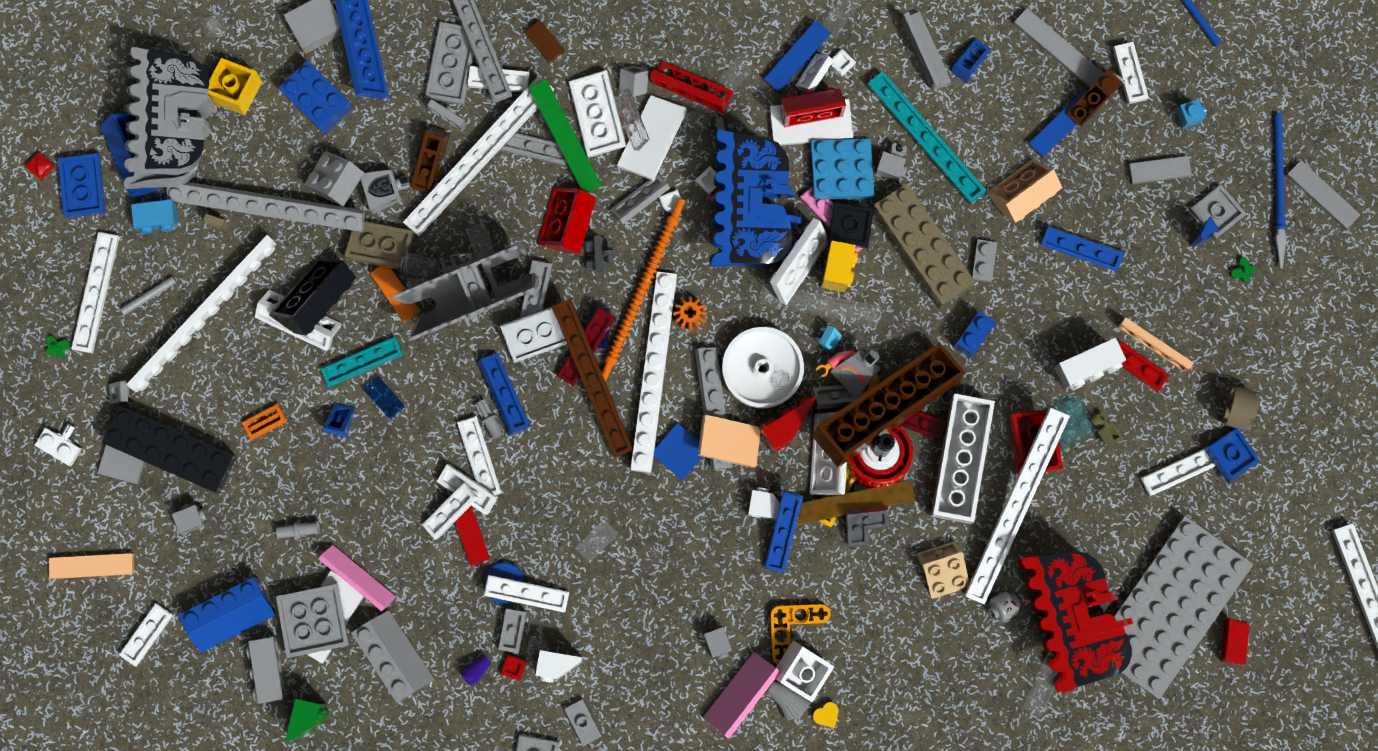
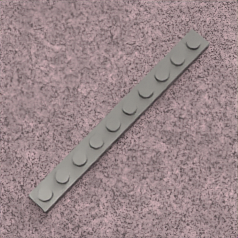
(268, 205)

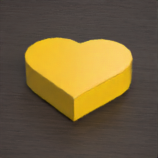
(826, 715)

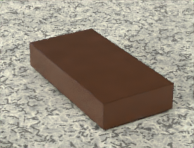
(544, 41)

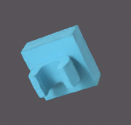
(829, 339)

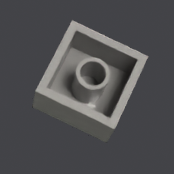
(334, 178)

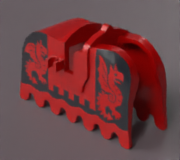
(1084, 645)

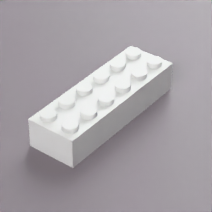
(962, 458)

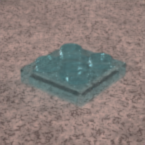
(1078, 425)

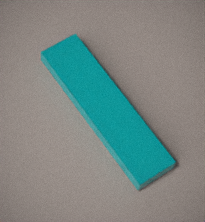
(361, 362)

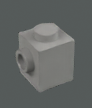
(189, 518)

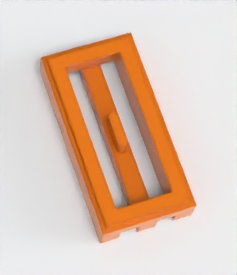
(263, 431)

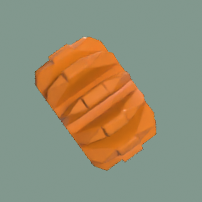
(684, 317)

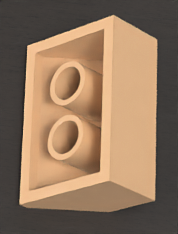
(1025, 192)

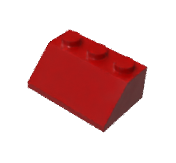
(812, 107)
(566, 220)
(1023, 432)

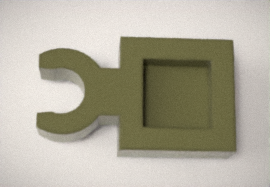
(1107, 432)

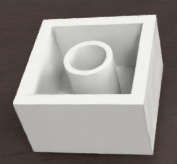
(803, 671)

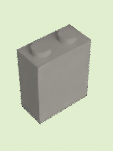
(314, 23)

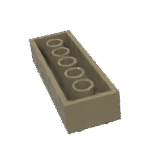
(923, 245)

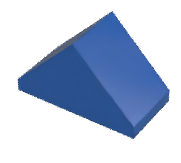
(339, 421)

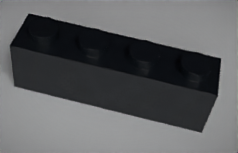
(313, 295)

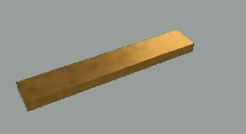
(837, 505)

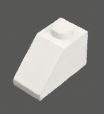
(763, 504)

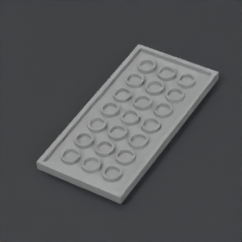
(1178, 603)

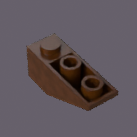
(1095, 97)

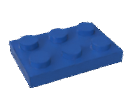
(81, 185)

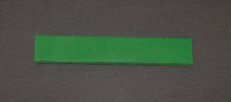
(564, 136)

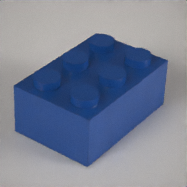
(315, 97)

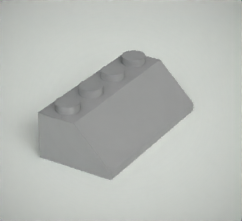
(392, 656)

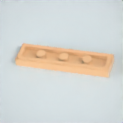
(1155, 345)
(91, 566)

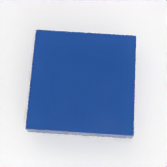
(678, 451)
(1232, 454)

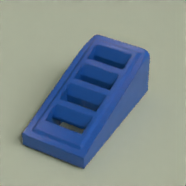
(965, 71)

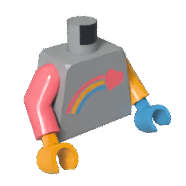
(854, 370)

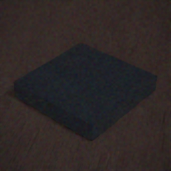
(851, 224)

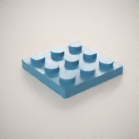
(842, 169)

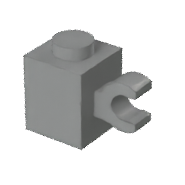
(892, 165)

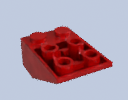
(782, 431)

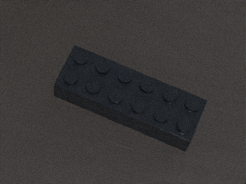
(169, 449)

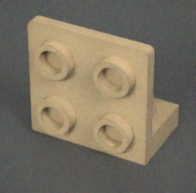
(944, 569)

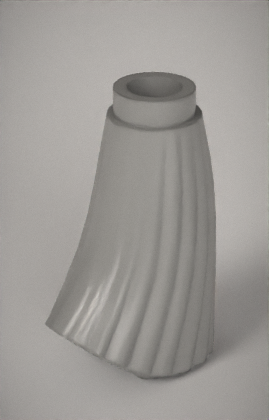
(790, 702)

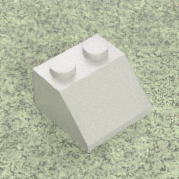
(555, 665)

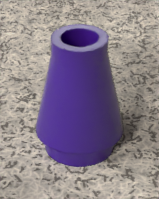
(474, 671)

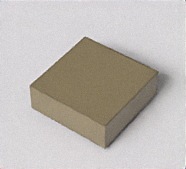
(215, 222)

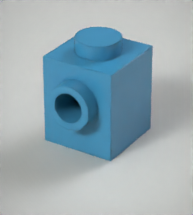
(1190, 114)

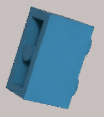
(154, 216)

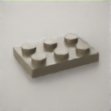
(379, 245)

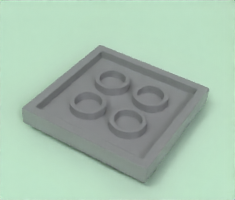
(312, 621)

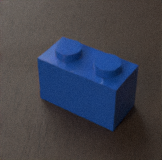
(974, 334)

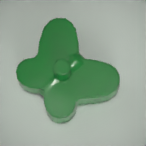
(1243, 271)
(57, 348)

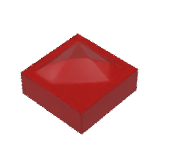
(40, 166)

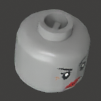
(1004, 606)

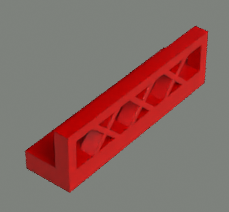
(690, 91)

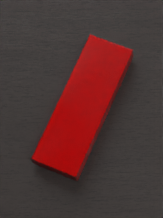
(1143, 368)
(472, 537)

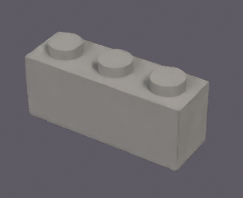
(266, 670)

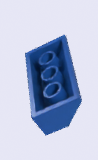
(116, 137)
(227, 614)

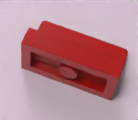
(1234, 642)

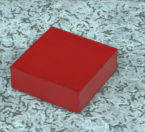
(513, 667)

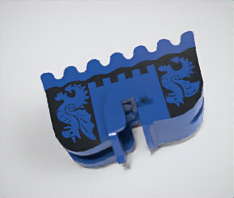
(751, 230)

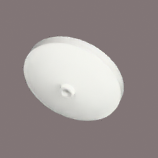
(761, 348)

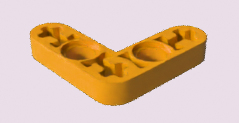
(790, 619)

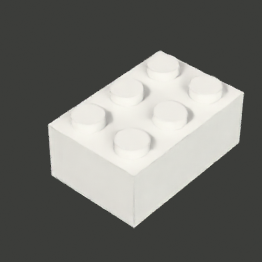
(1090, 365)

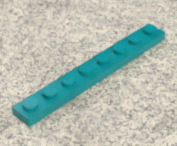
(926, 137)

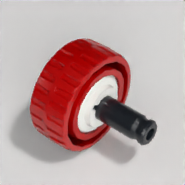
(883, 461)

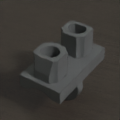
(603, 254)

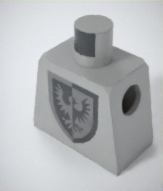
(383, 189)

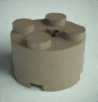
(1241, 409)

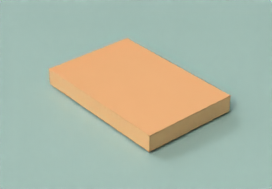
(729, 441)

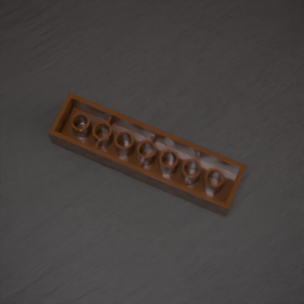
(888, 404)

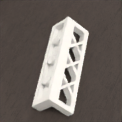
(318, 337)

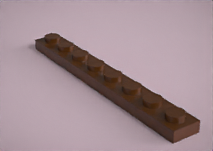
(592, 377)

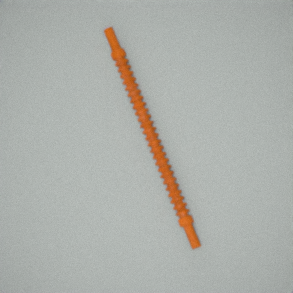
(672, 221)

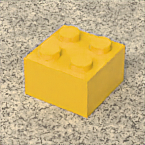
(233, 86)
(838, 266)

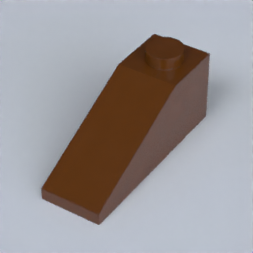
(430, 159)

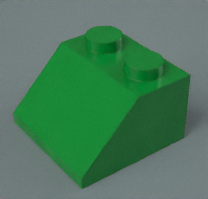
(305, 718)

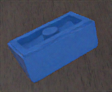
(1205, 231)

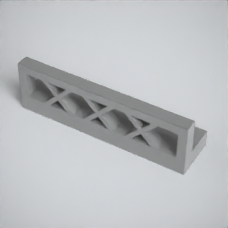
(925, 50)

